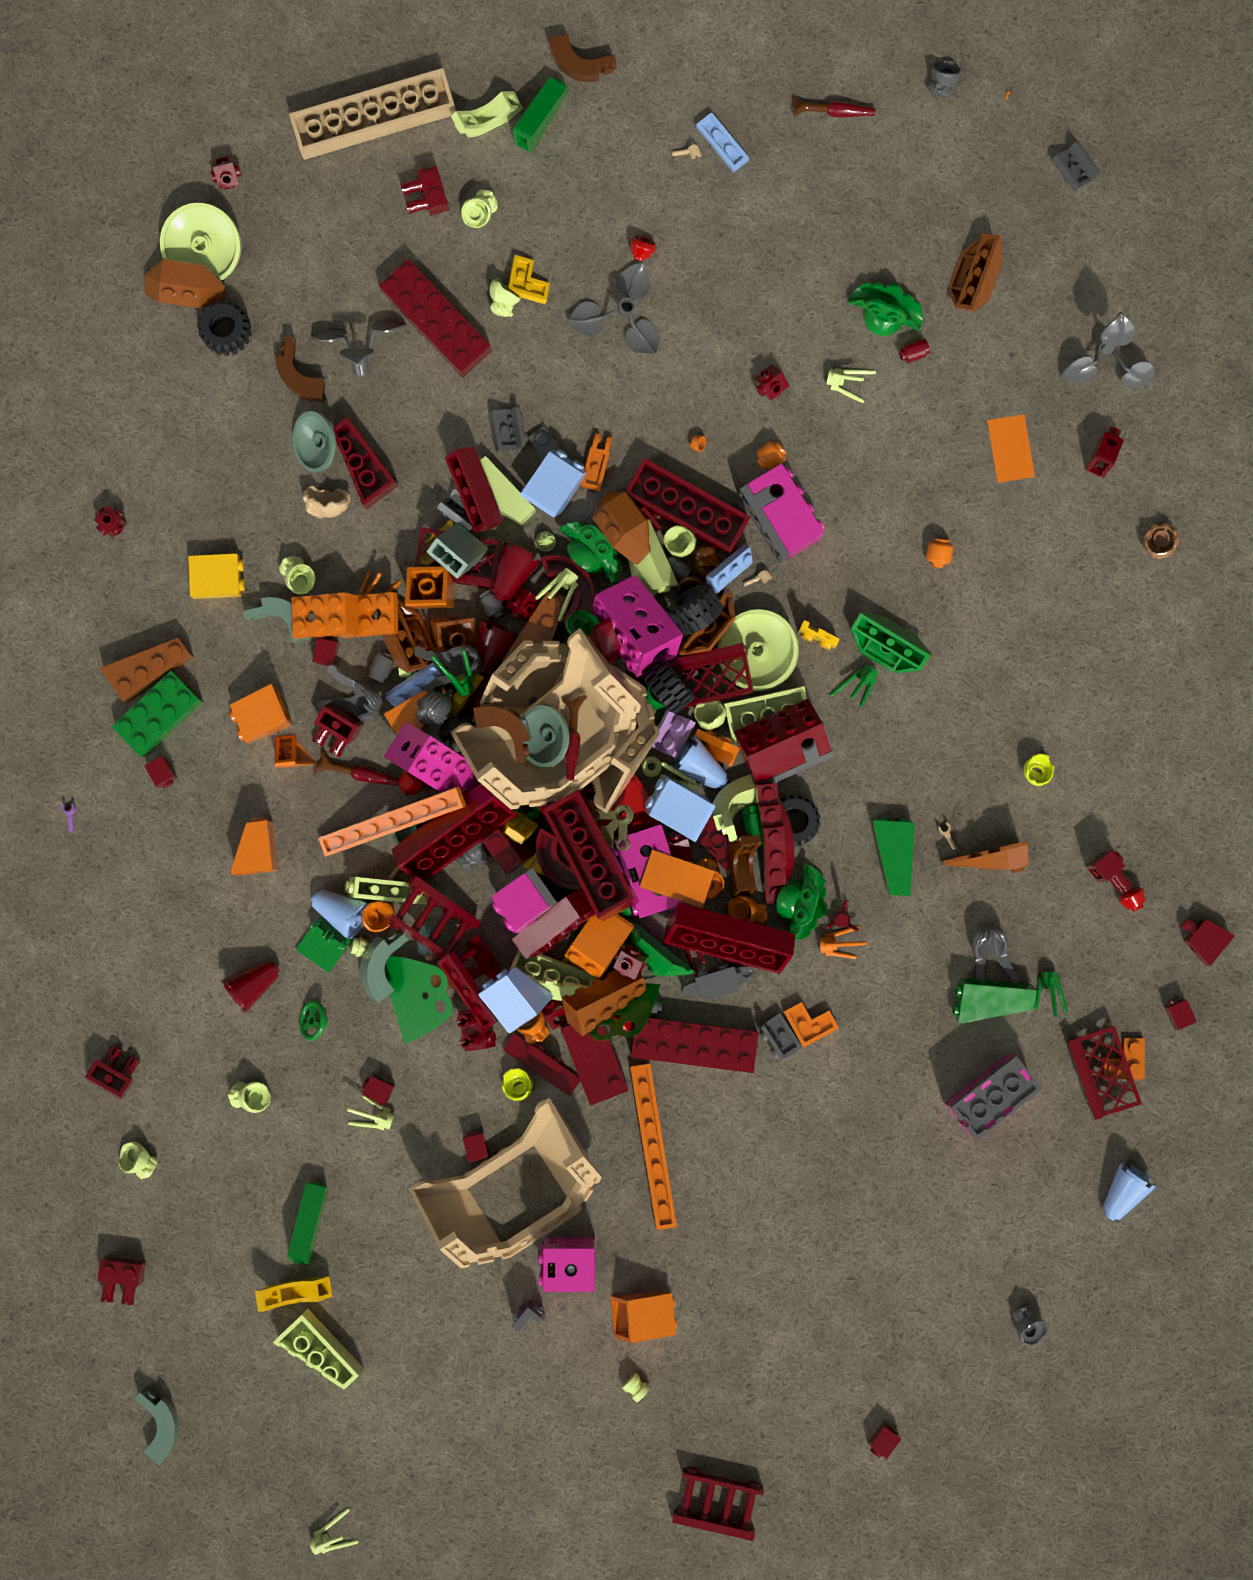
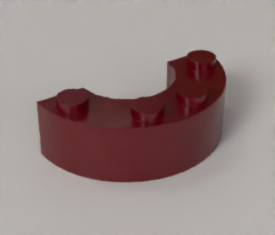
(583, 593)
(552, 862)

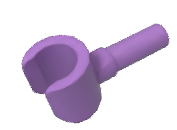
(69, 815)

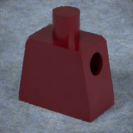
(1106, 451)
(1206, 939)

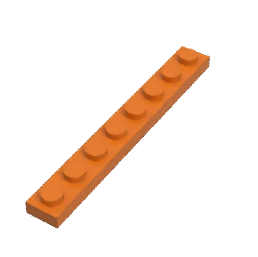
(392, 821)
(653, 1146)

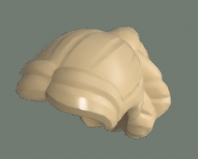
(325, 503)

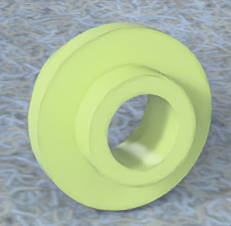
(656, 771)

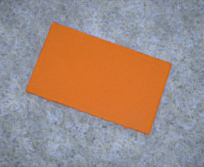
(1011, 448)
(677, 879)

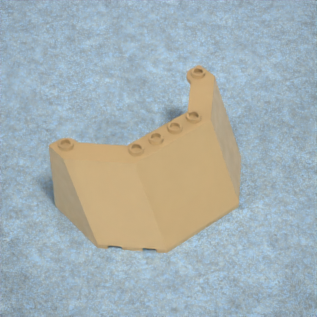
(537, 669)
(603, 724)
(460, 1224)

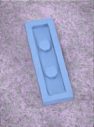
(722, 142)
(730, 568)
(413, 685)

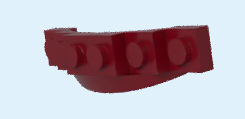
(777, 840)

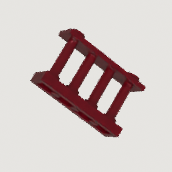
(434, 899)
(463, 981)
(703, 1520)

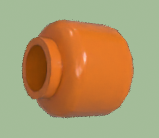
(771, 455)
(939, 552)

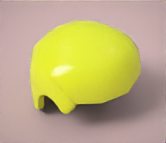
(1042, 762)
(520, 1091)

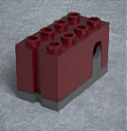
(784, 743)

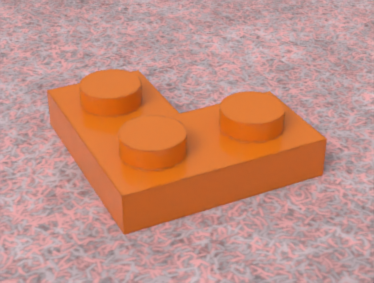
(809, 1029)
(1135, 1054)

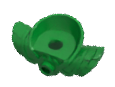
(887, 308)
(592, 550)
(802, 902)

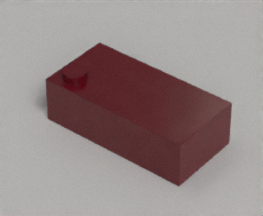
(595, 1065)

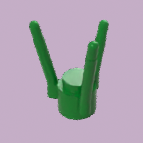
(866, 676)
(461, 682)
(1050, 981)

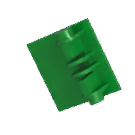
(323, 944)

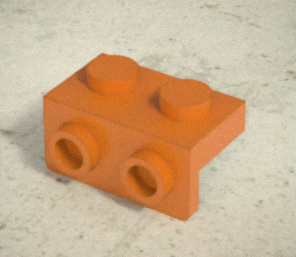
(718, 747)

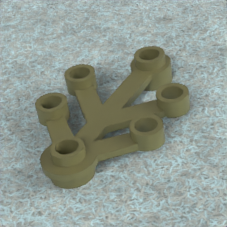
(617, 822)

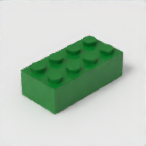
(157, 714)

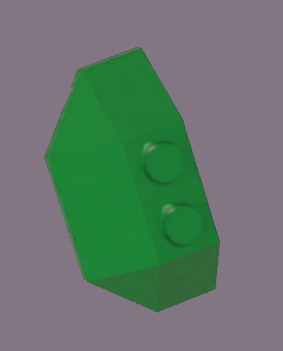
(889, 643)
(660, 958)

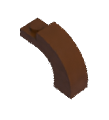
(575, 66)
(304, 387)
(508, 719)
(740, 865)

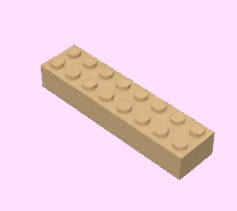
(372, 114)

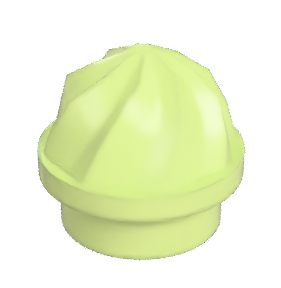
(545, 541)
(359, 946)

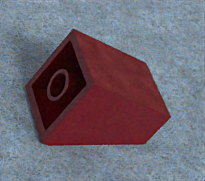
(507, 852)

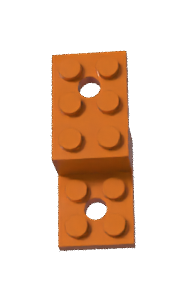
(344, 615)

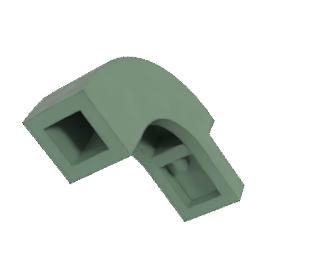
(273, 607)
(373, 965)
(166, 1422)

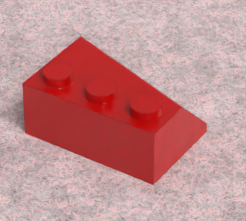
(635, 797)

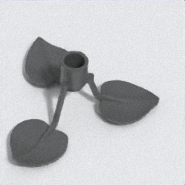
(634, 284)
(1117, 332)
(358, 356)

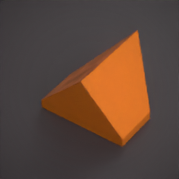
(291, 753)

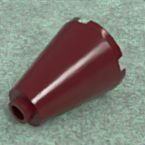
(512, 571)
(493, 644)
(250, 984)

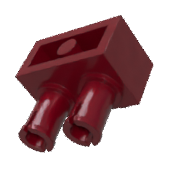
(434, 196)
(340, 724)
(1110, 867)
(472, 1034)
(111, 1081)
(120, 1271)

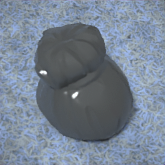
(944, 77)
(474, 856)
(1029, 1325)

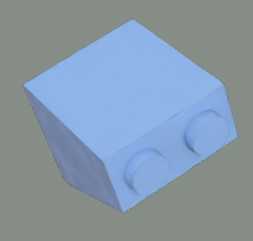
(554, 482)
(679, 807)
(514, 998)

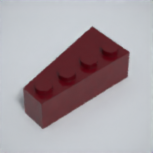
(366, 469)

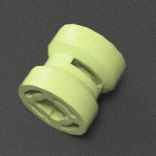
(636, 1387)

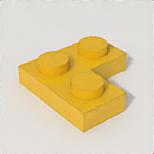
(523, 285)

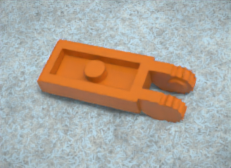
(596, 464)

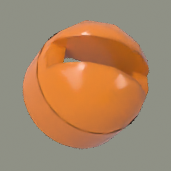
(696, 440)

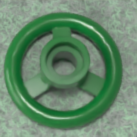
(315, 1020)

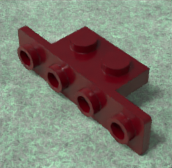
(541, 1064)

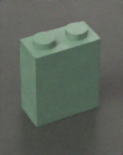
(457, 550)

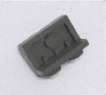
(1076, 166)
(507, 429)
(453, 509)
(780, 1036)
(522, 1314)

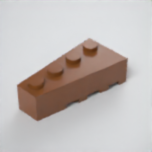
(542, 624)
(143, 670)
(601, 1000)

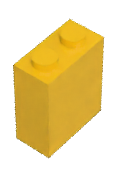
(216, 576)

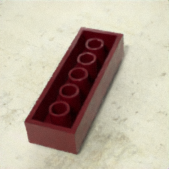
(435, 318)
(687, 506)
(451, 834)
(590, 855)
(729, 938)
(696, 1045)

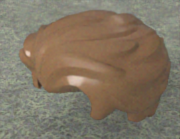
(1161, 540)

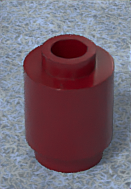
(914, 350)

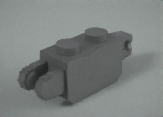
(718, 983)

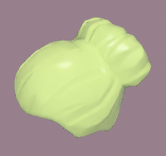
(478, 209)
(502, 299)
(679, 541)
(298, 576)
(710, 715)
(250, 1096)
(136, 1160)

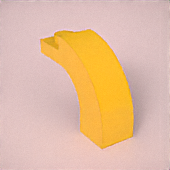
(293, 1291)

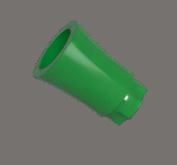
(752, 822)

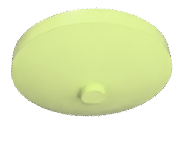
(202, 236)
(770, 647)

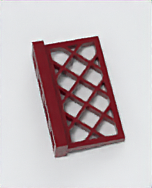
(467, 578)
(711, 658)
(1089, 1082)

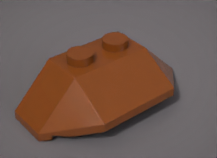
(976, 272)
(183, 284)
(623, 525)
(410, 634)
(706, 638)

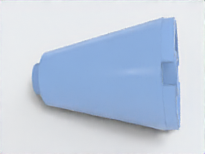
(700, 765)
(339, 911)
(1126, 1191)

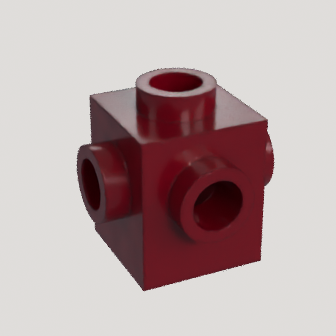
(225, 172)
(771, 382)
(115, 525)
(522, 604)
(630, 961)

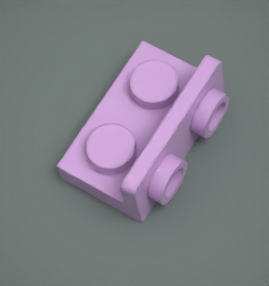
(673, 734)

